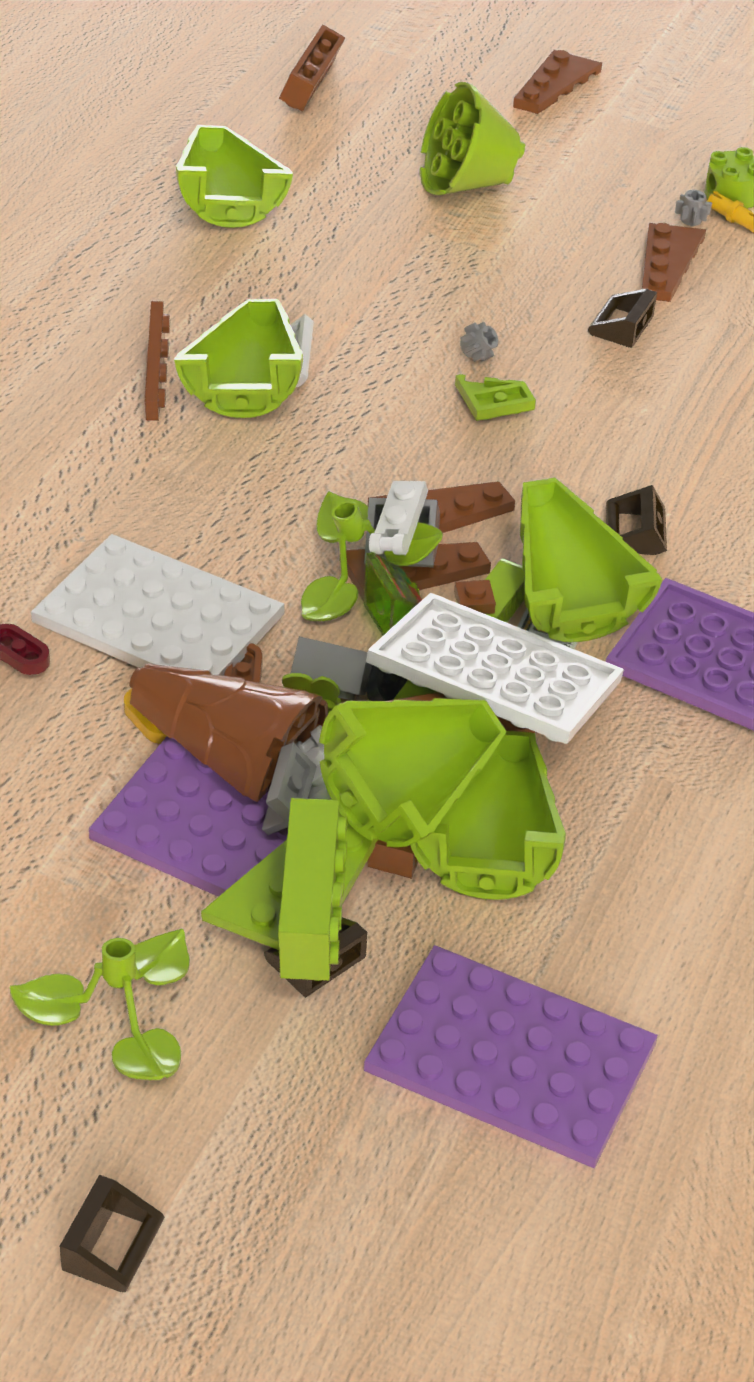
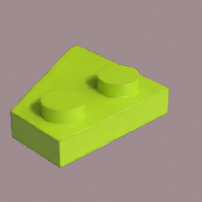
(495, 397)

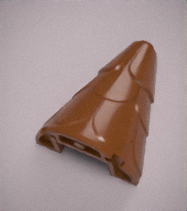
(227, 720)

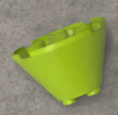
(468, 144)

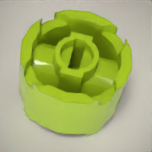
(732, 175)

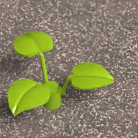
(346, 520)
(159, 960)

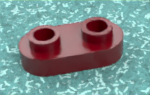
(23, 650)

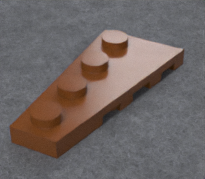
(554, 78)
(669, 257)
(156, 368)
(469, 504)
(451, 564)

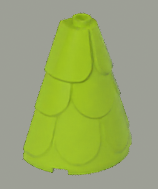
(230, 178)
(243, 361)
(577, 568)
(404, 762)
(501, 829)

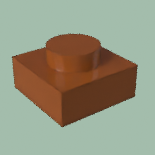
(475, 595)

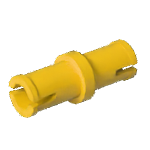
(732, 210)

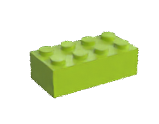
(312, 889)

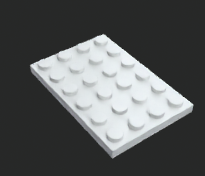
(156, 610)
(486, 659)

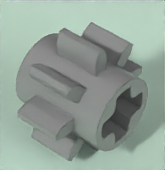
(693, 207)
(479, 341)

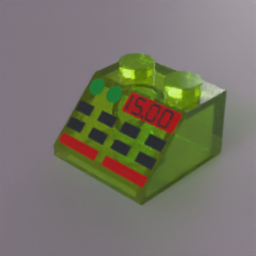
(388, 592)

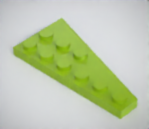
(254, 901)

